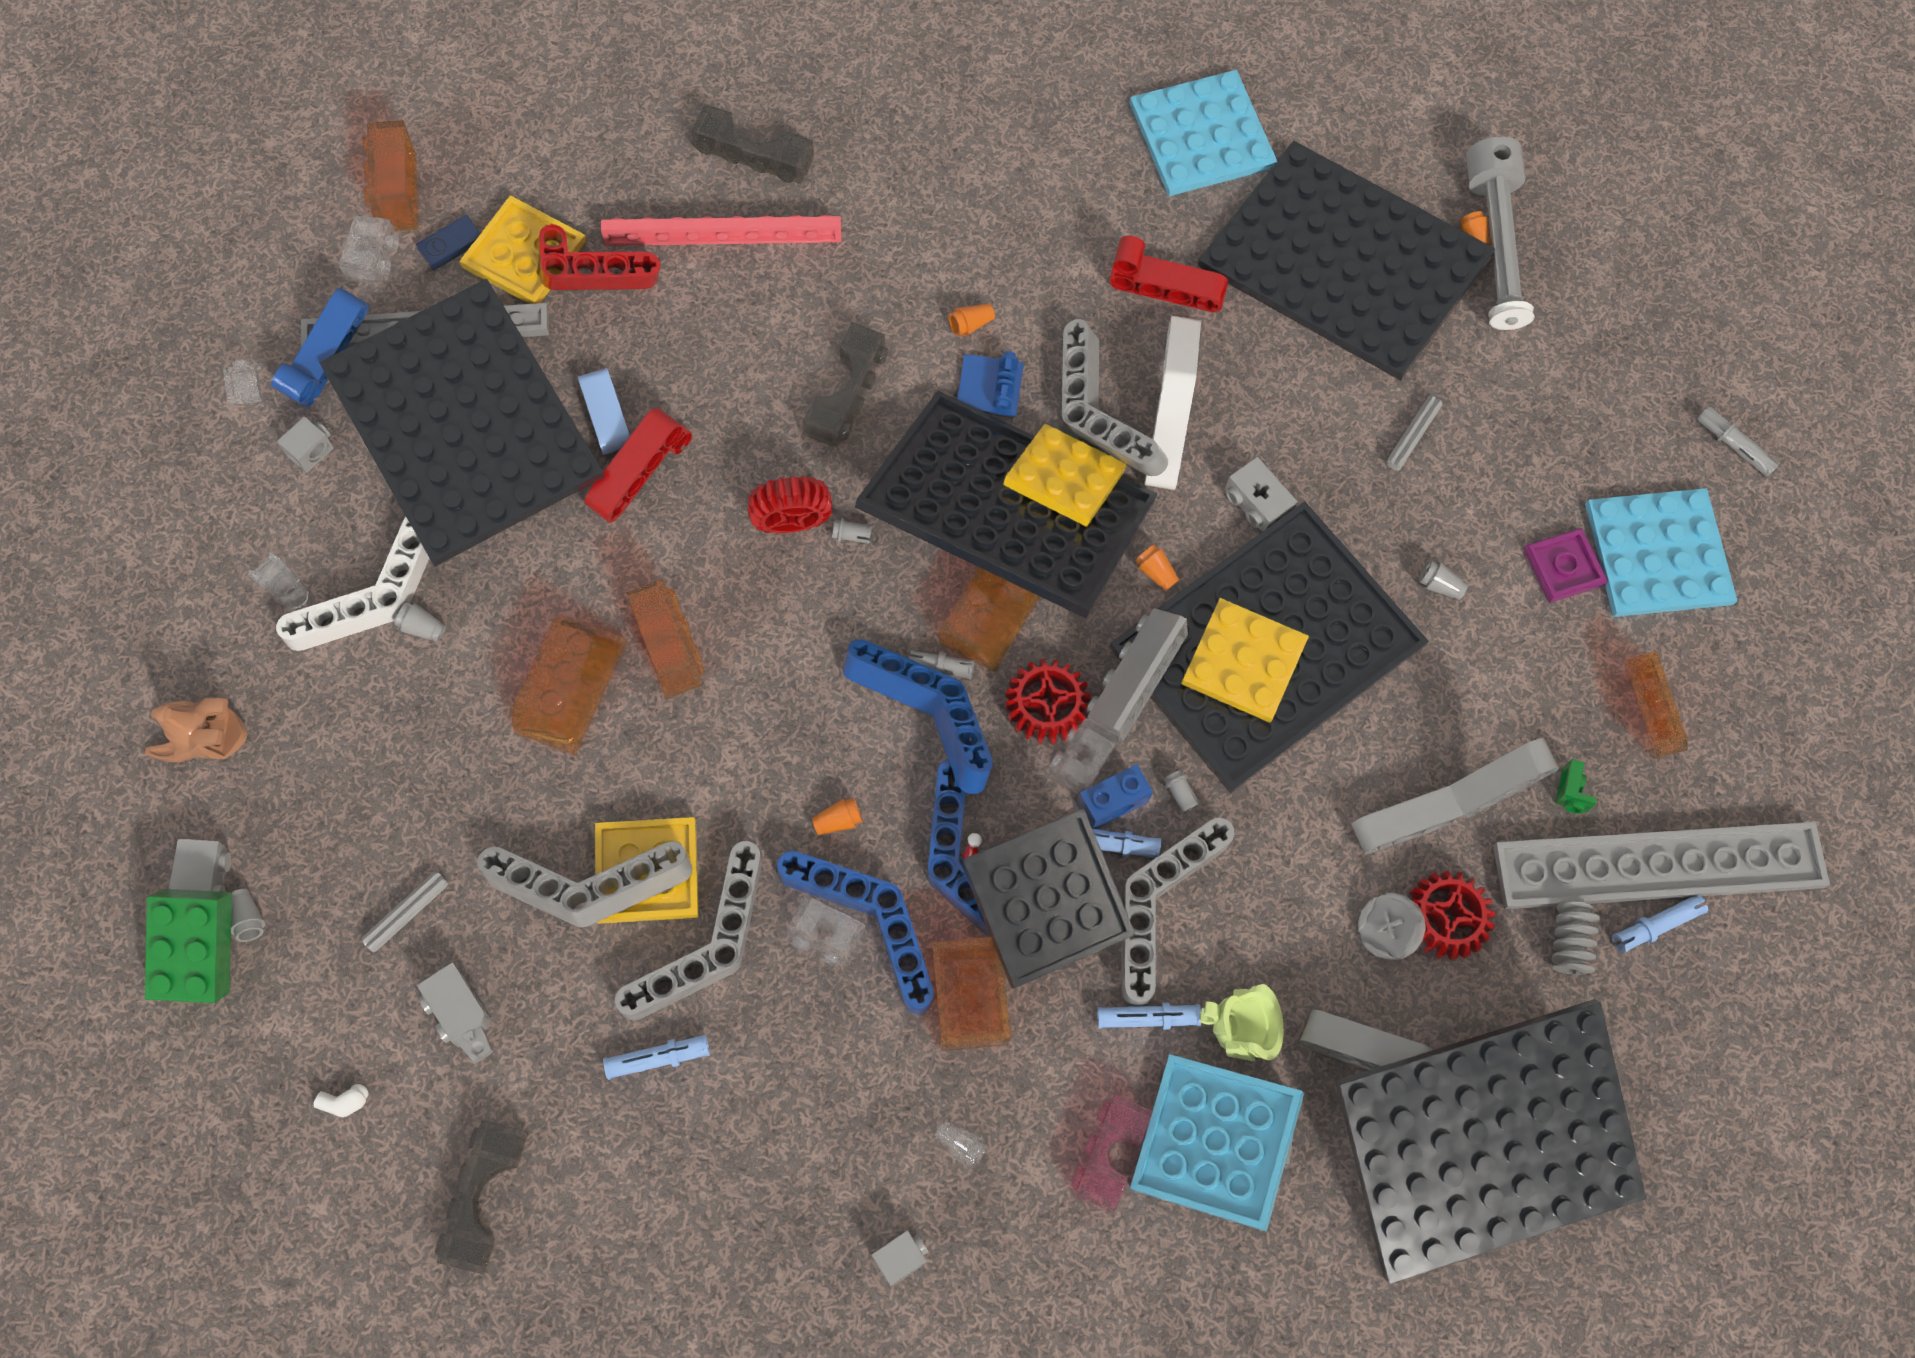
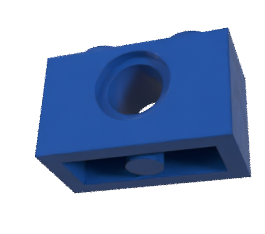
(1115, 797)

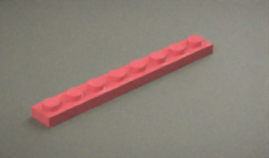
(721, 230)

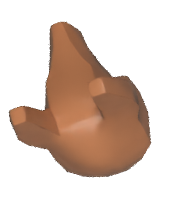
(197, 730)

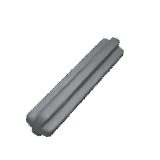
(1414, 433)
(404, 911)

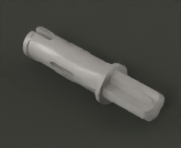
(1738, 441)

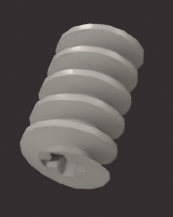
(1573, 938)

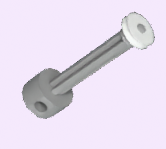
(1495, 171)

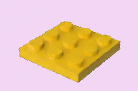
(509, 250)
(1065, 474)
(1245, 660)
(626, 839)

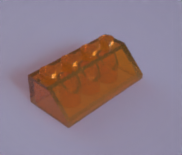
(987, 619)

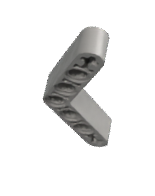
(1086, 405)
(1463, 798)
(1155, 887)
(591, 890)
(707, 955)
(1356, 1042)

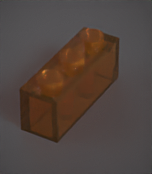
(1656, 705)

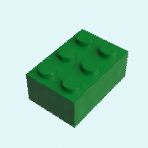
(188, 945)

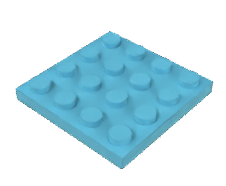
(1202, 132)
(1660, 552)
(1217, 1142)

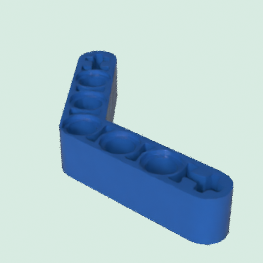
(932, 694)
(949, 855)
(866, 903)

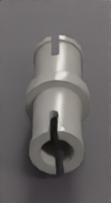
(945, 664)

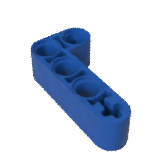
(329, 336)

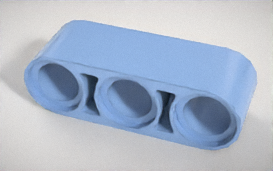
(604, 410)

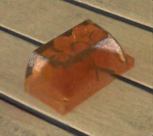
(566, 683)

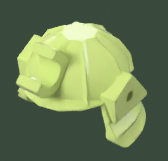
(1247, 1023)

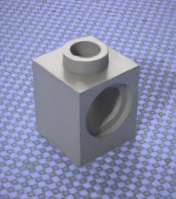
(306, 444)
(900, 1257)

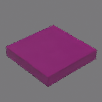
(1565, 565)

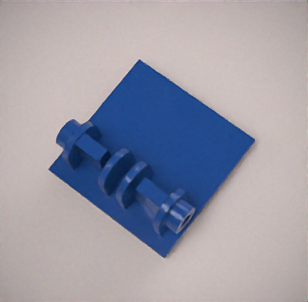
(991, 383)

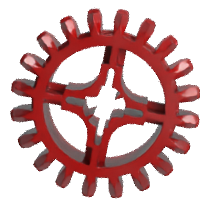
(789, 505)
(1035, 702)
(1476, 919)

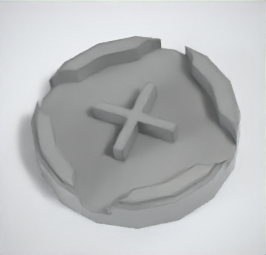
(1391, 926)

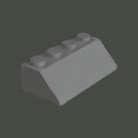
(1138, 673)

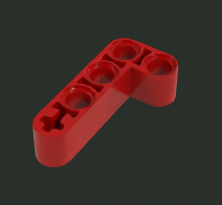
(597, 262)
(1165, 279)
(636, 463)

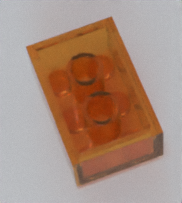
(391, 174)
(666, 638)
(970, 994)

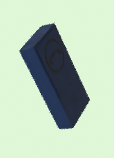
(448, 242)

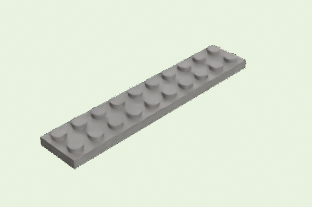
(1660, 865)

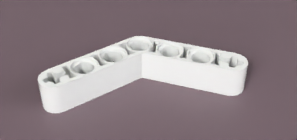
(1175, 396)
(371, 599)

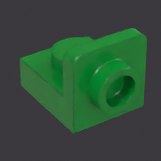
(1570, 787)

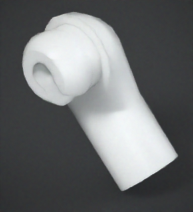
(343, 1104)

